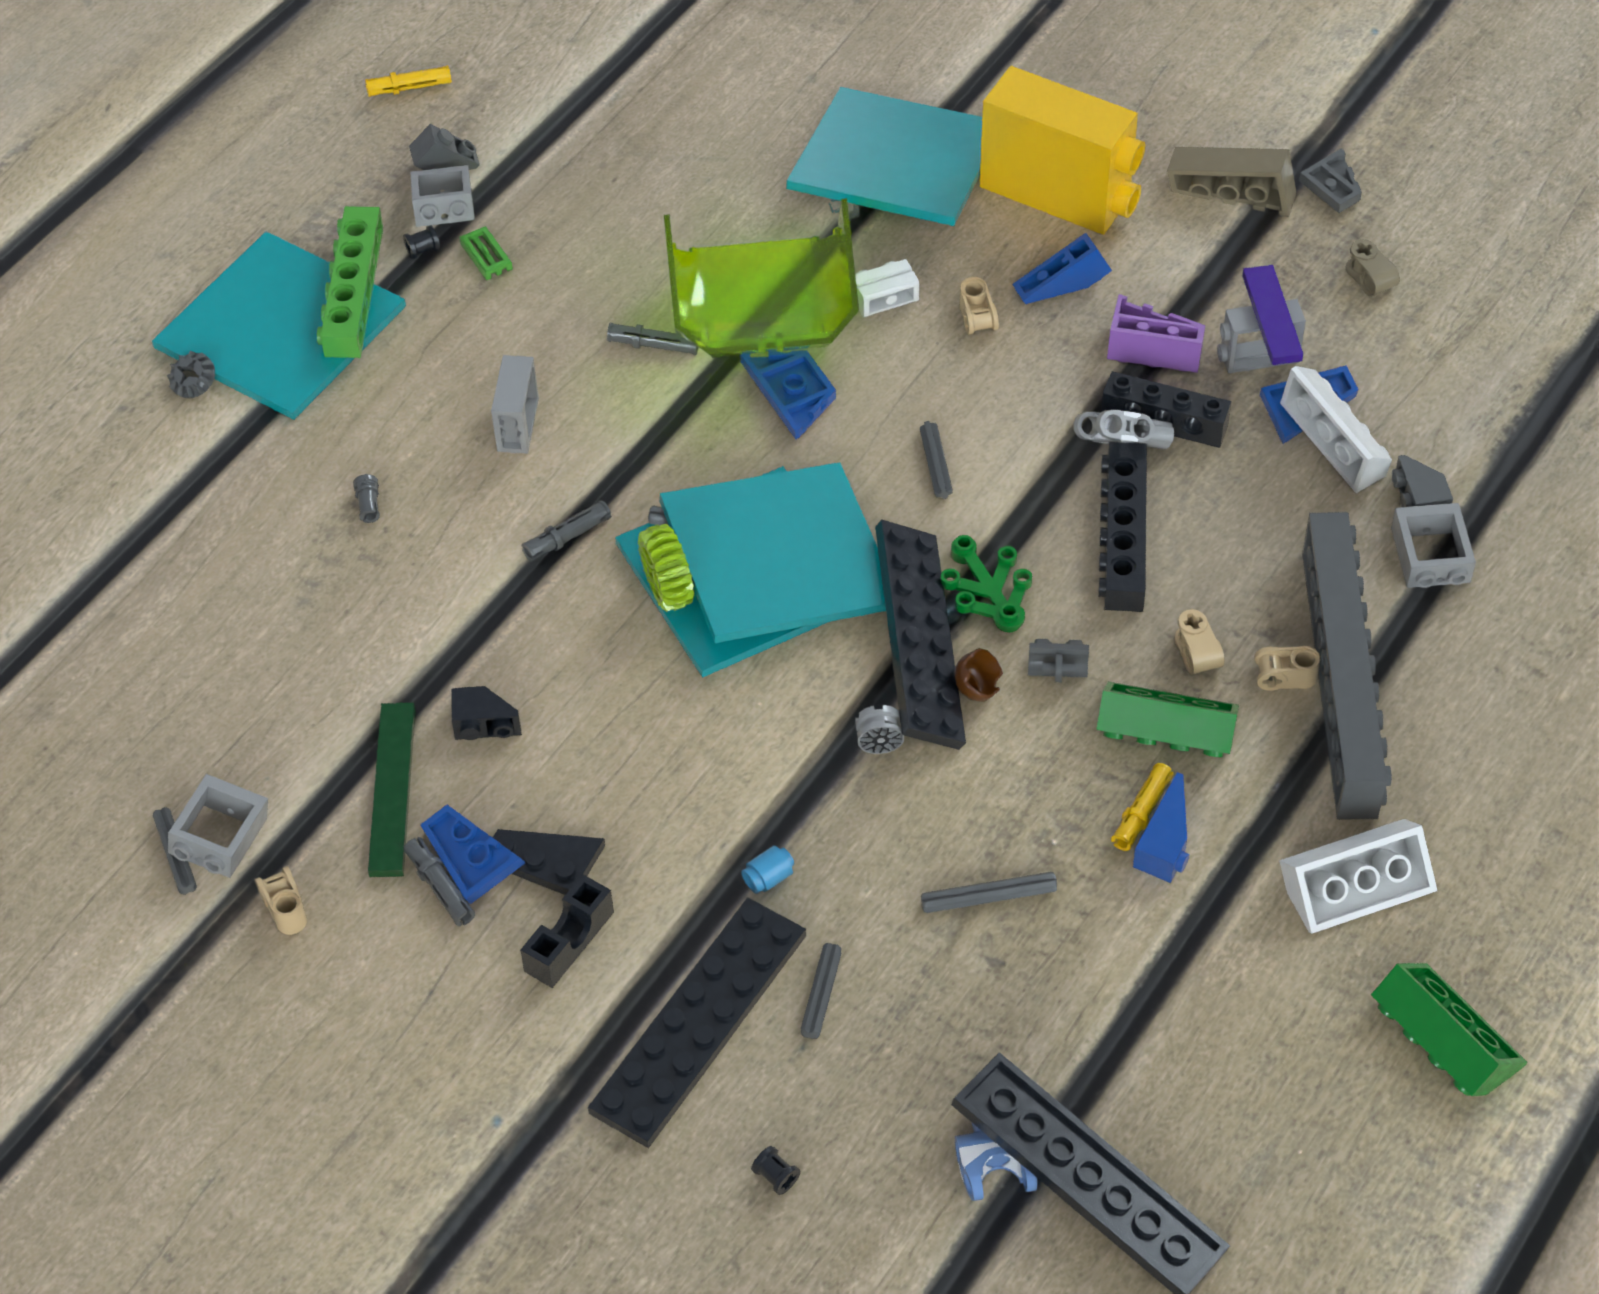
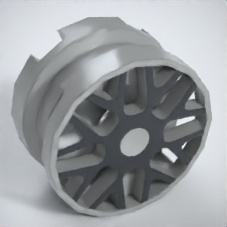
(879, 729)

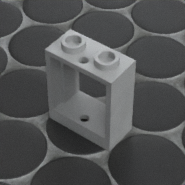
(431, 203)
(1250, 354)
(515, 404)
(1432, 521)
(228, 800)

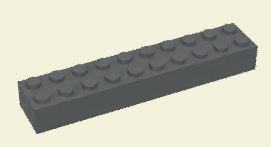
(1345, 667)

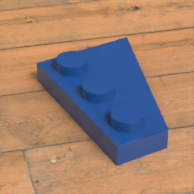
(1286, 427)
(469, 853)

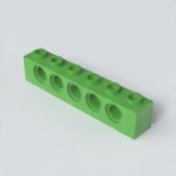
(351, 282)

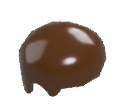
(977, 675)

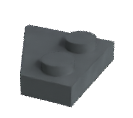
(1333, 181)

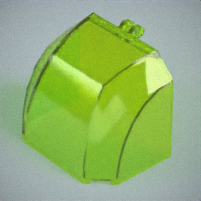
(764, 292)

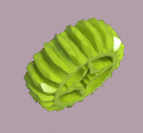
(666, 567)

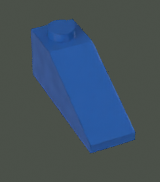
(1065, 272)
(1165, 839)

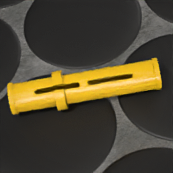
(407, 81)
(1137, 815)

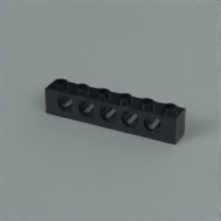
(1125, 527)

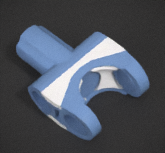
(979, 1156)

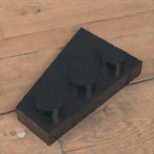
(552, 859)

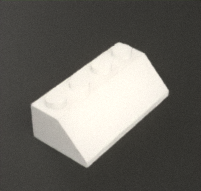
(1334, 429)
(1359, 875)

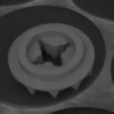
(191, 386)

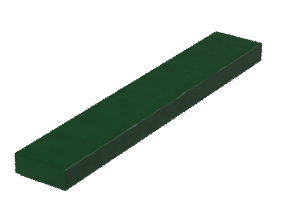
(392, 790)

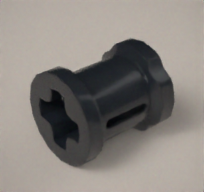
(421, 242)
(775, 1170)

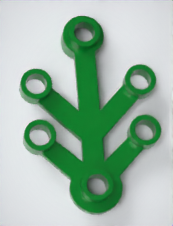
(965, 552)

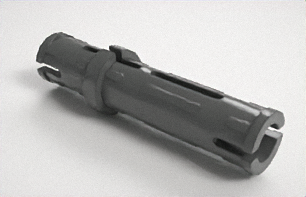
(619, 333)
(556, 536)
(431, 870)

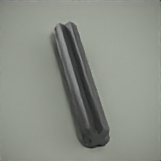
(988, 892)

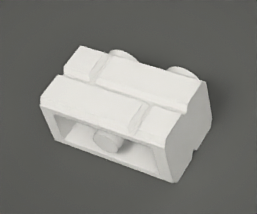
(886, 287)

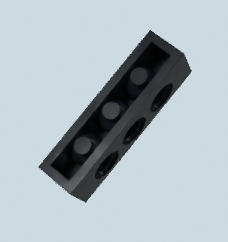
(1192, 414)

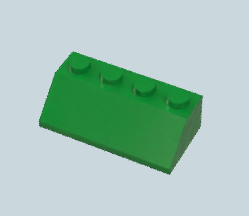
(1167, 718)
(1447, 1028)

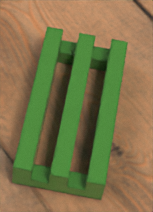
(494, 267)

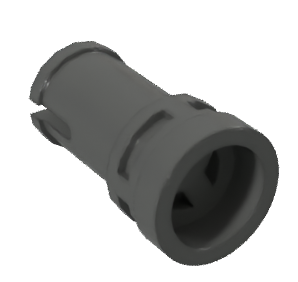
(366, 492)

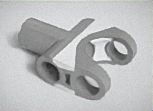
(1125, 428)

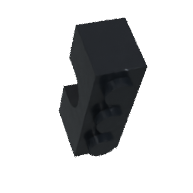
(553, 951)

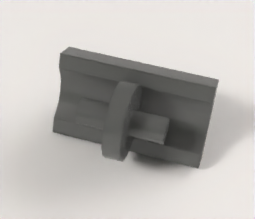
(1058, 659)

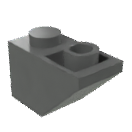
(441, 149)
(1419, 484)

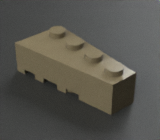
(1235, 175)

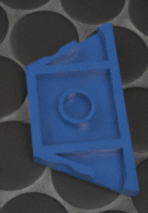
(792, 387)

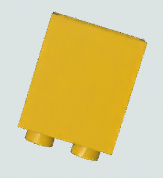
(1060, 150)

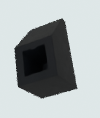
(482, 714)

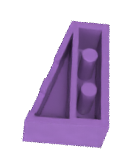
(1154, 339)

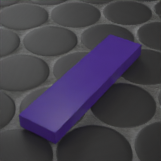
(1272, 315)

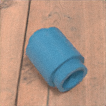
(768, 869)

